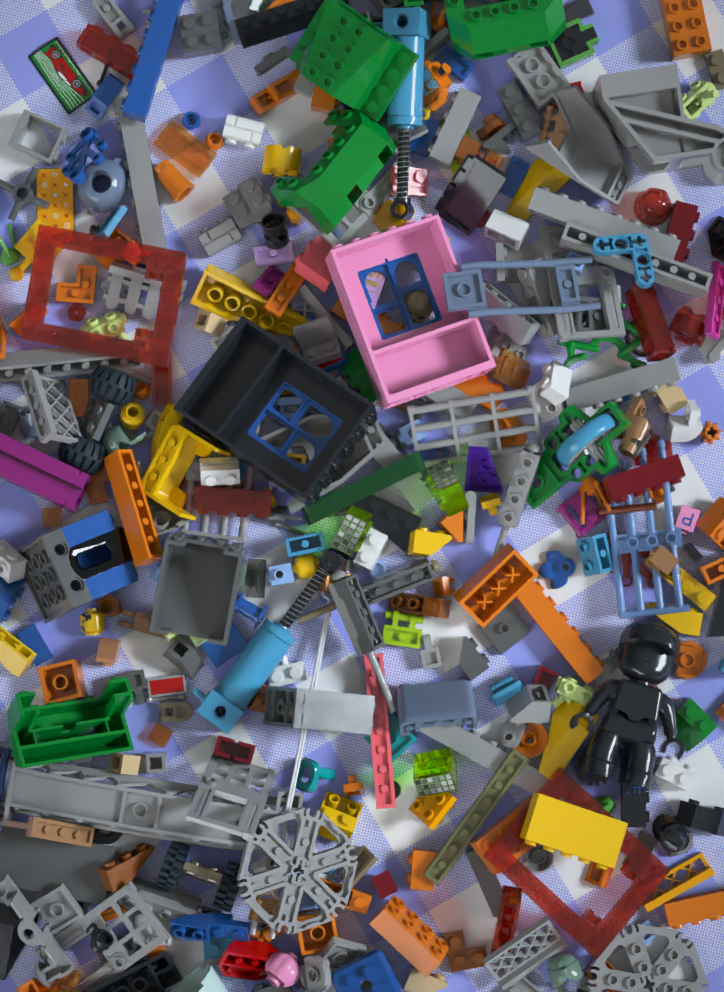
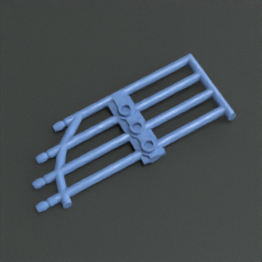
(645, 541)

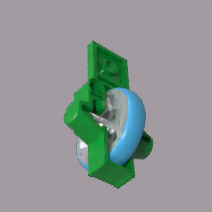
(574, 450)

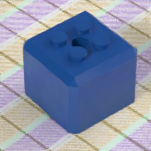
(369, 967)

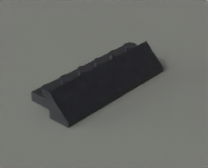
(147, 976)

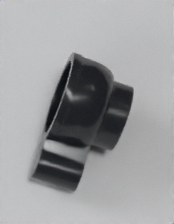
(100, 938)

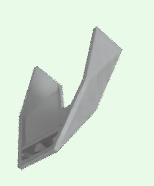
(588, 148)
(321, 427)

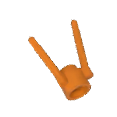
(438, 21)
(592, 487)

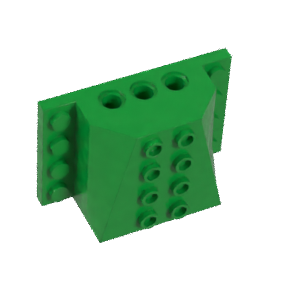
(352, 58)

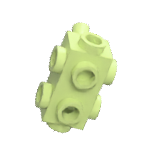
(698, 98)
(110, 324)
(570, 691)

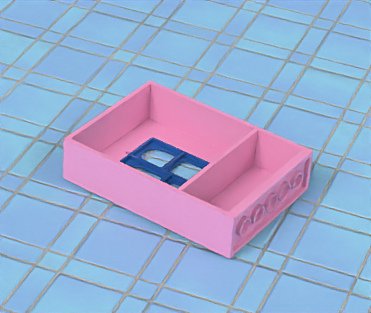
(421, 355)

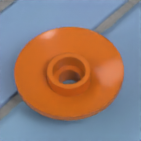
(540, 739)

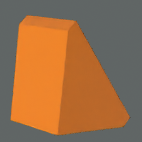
(452, 525)

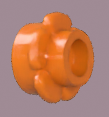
(216, 137)
(142, 390)

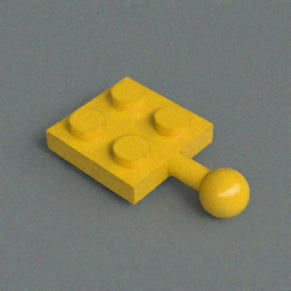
(26, 247)

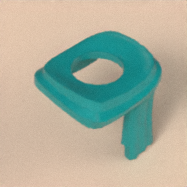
(315, 772)

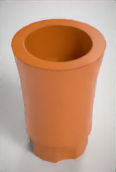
(173, 181)

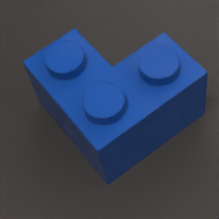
(8, 596)

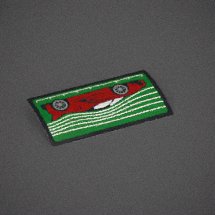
(62, 75)

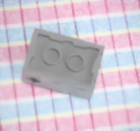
(536, 75)

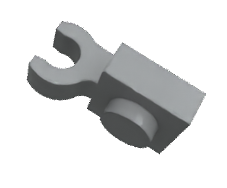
(430, 655)

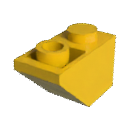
(426, 543)

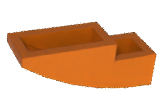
(274, 94)

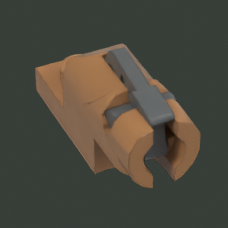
(637, 433)

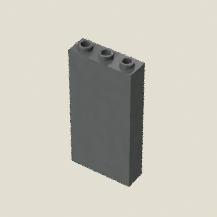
(44, 864)

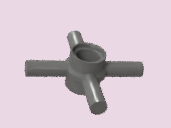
(30, 197)

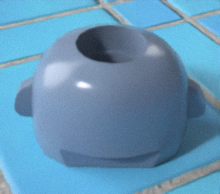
(106, 200)

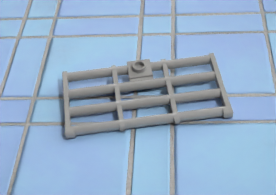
(478, 439)
(193, 475)

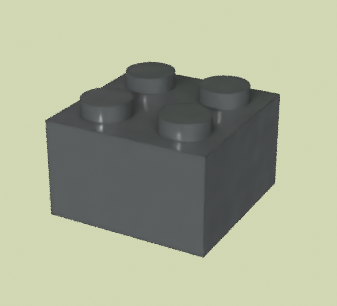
(200, 34)

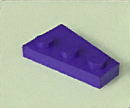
(481, 471)

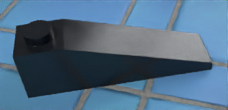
(10, 942)

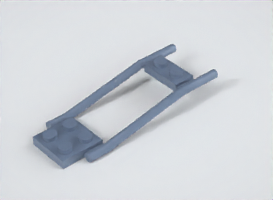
(466, 290)

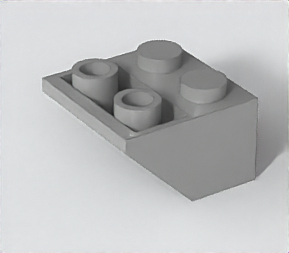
(530, 705)

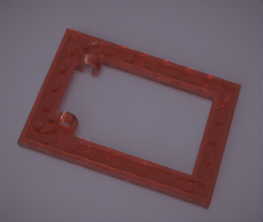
(162, 265)
(588, 930)

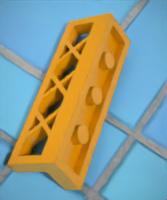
(681, 886)

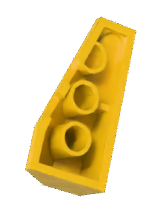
(539, 175)
(561, 739)

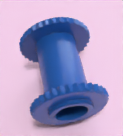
(250, 610)

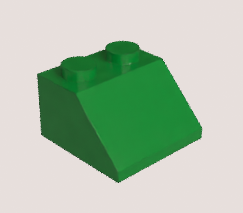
(692, 724)

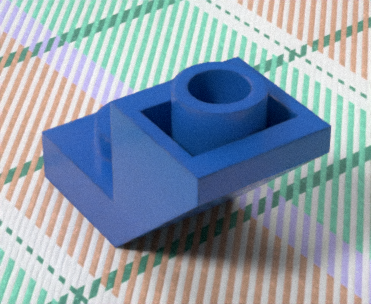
(104, 96)

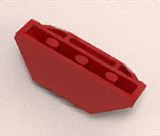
(246, 959)

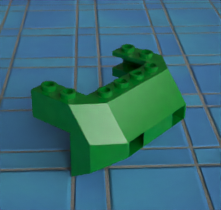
(503, 26)
(343, 172)
(70, 728)

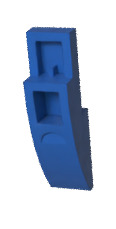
(207, 925)

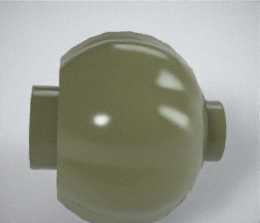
(418, 305)

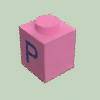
(686, 519)

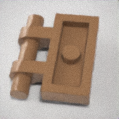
(559, 130)

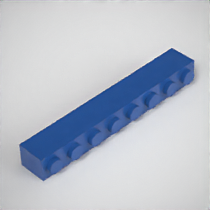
(151, 60)

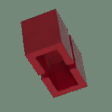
(226, 747)

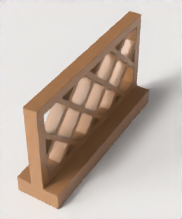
(55, 831)

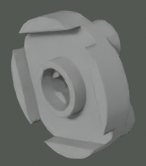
(320, 966)

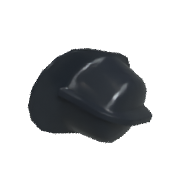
(672, 834)

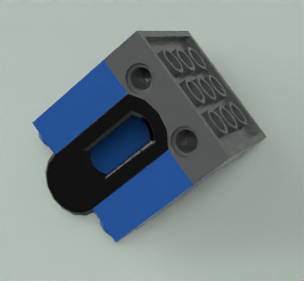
(62, 574)

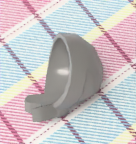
(537, 859)

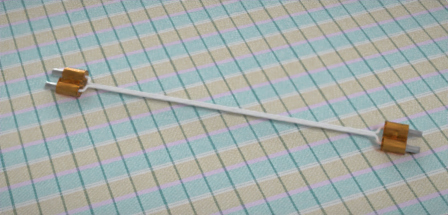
(268, 905)

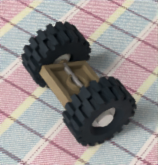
(176, 863)

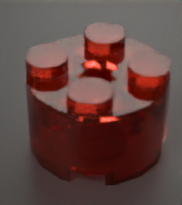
(688, 327)

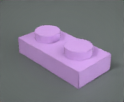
(266, 257)

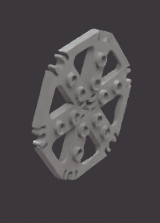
(305, 881)
(642, 966)

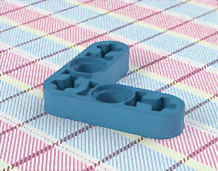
(635, 251)

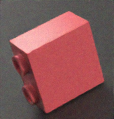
(313, 265)

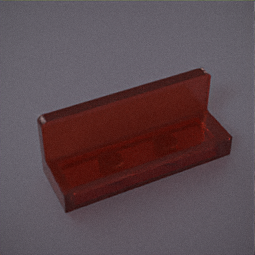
(162, 385)

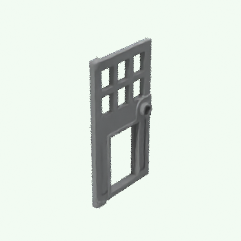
(366, 205)
(590, 277)
(253, 800)
(116, 954)

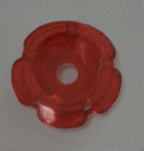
(77, 317)

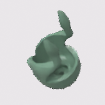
(118, 437)
(565, 966)

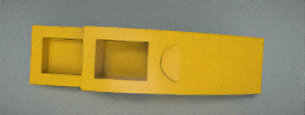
(166, 421)
(690, 588)

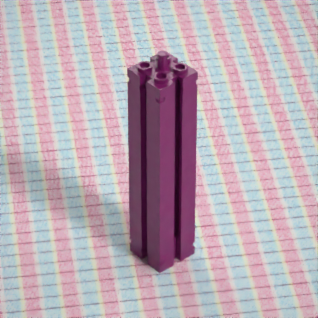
(42, 474)

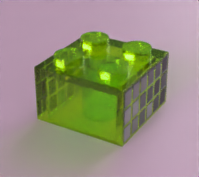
(446, 488)
(350, 533)
(435, 772)

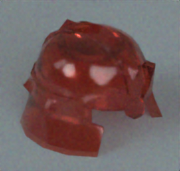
(653, 206)

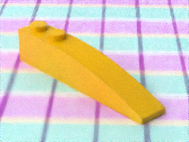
(233, 297)

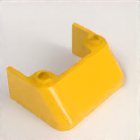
(172, 464)

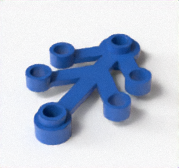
(88, 136)

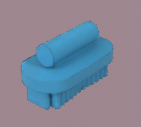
(505, 690)

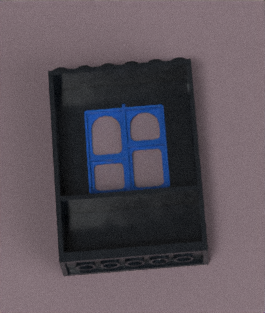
(240, 390)

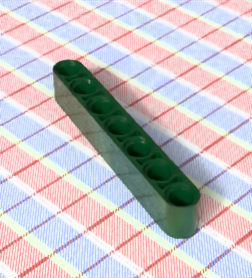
(364, 487)

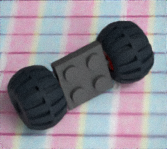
(113, 387)

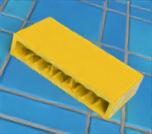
(573, 831)

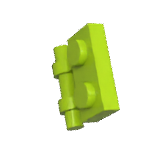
(403, 636)

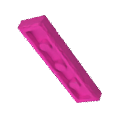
(715, 302)

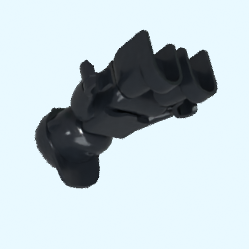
(647, 658)

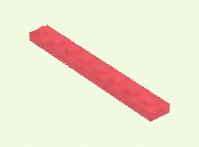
(380, 740)

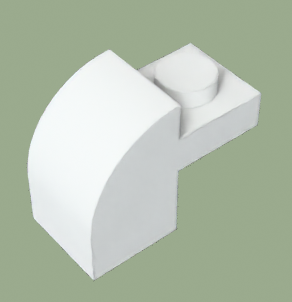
(685, 427)

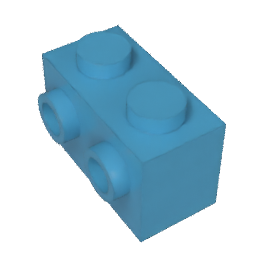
(595, 554)

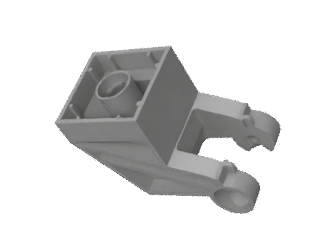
(651, 125)

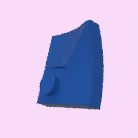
(220, 654)

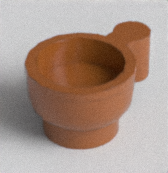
(492, 125)
(109, 606)
(258, 701)

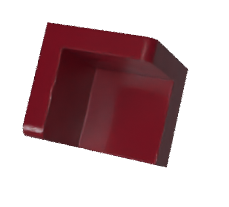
(544, 676)
(384, 884)

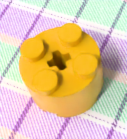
(281, 161)

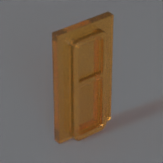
(185, 149)
(511, 370)

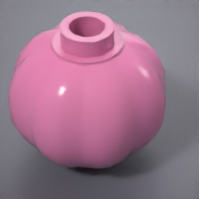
(282, 969)

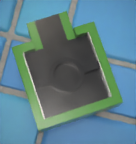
(574, 44)

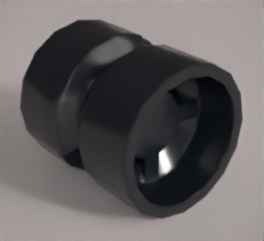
(275, 231)

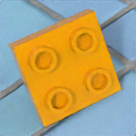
(432, 808)

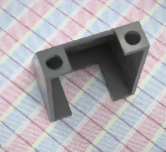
(198, 587)

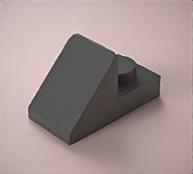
(496, 142)

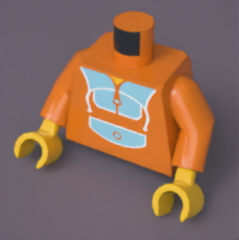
(435, 86)

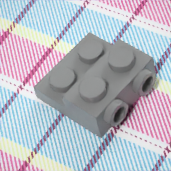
(248, 202)

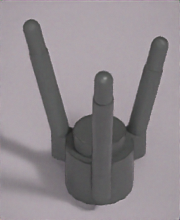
(278, 516)

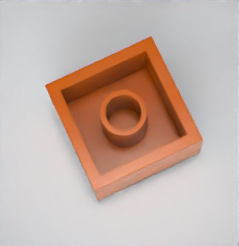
(62, 681)
(315, 938)

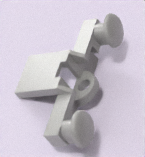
(59, 911)

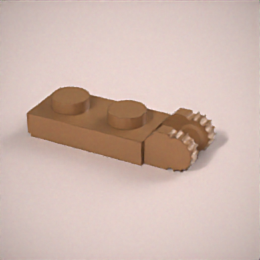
(141, 622)

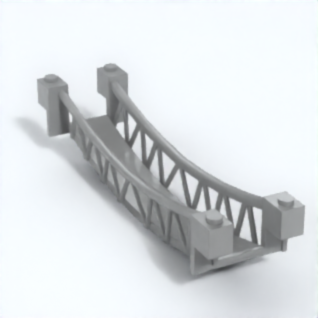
(126, 808)

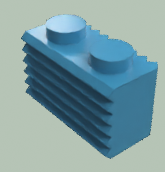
(305, 544)

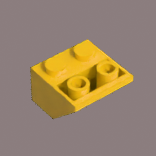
(341, 812)

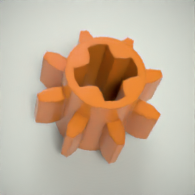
(714, 433)

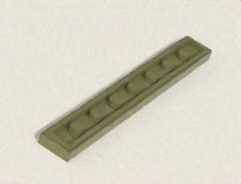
(475, 816)

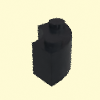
(701, 817)

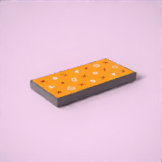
(60, 192)

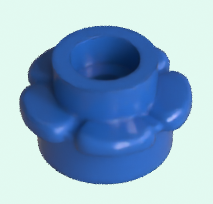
(196, 120)

